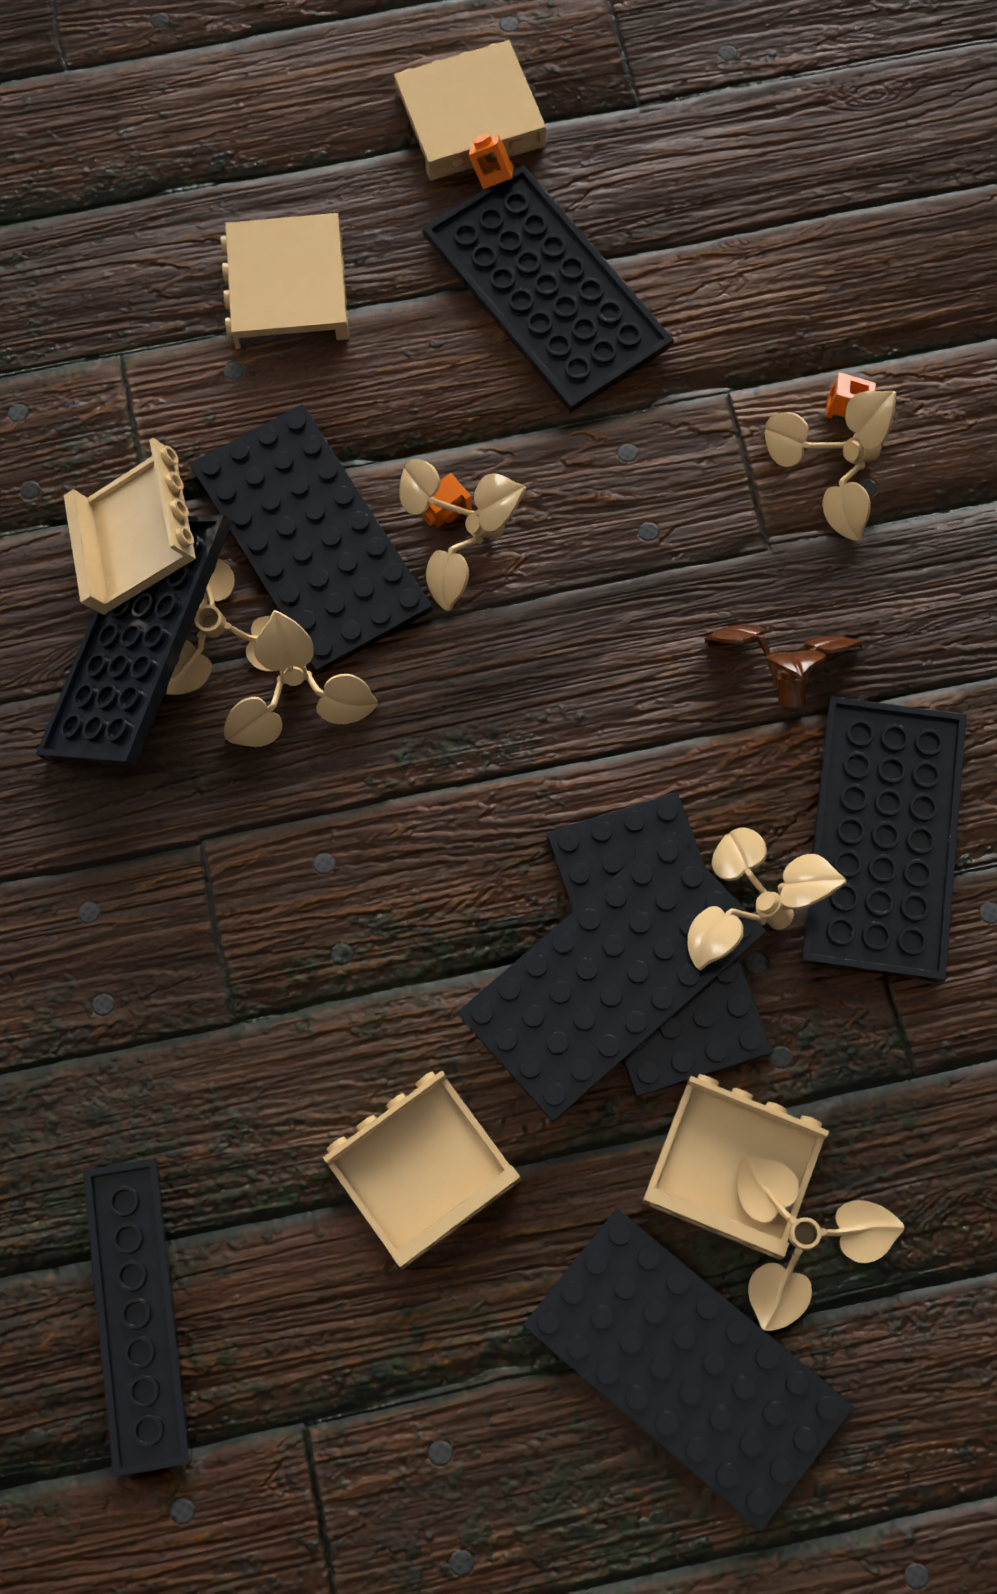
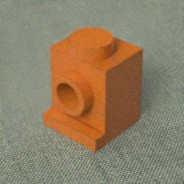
(490, 170)
(842, 391)
(450, 492)

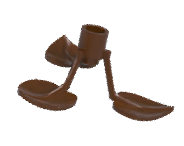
(794, 665)

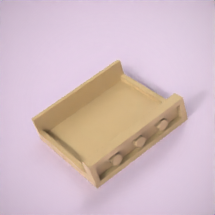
(468, 97)
(284, 277)
(130, 531)
(703, 1157)
(420, 1168)

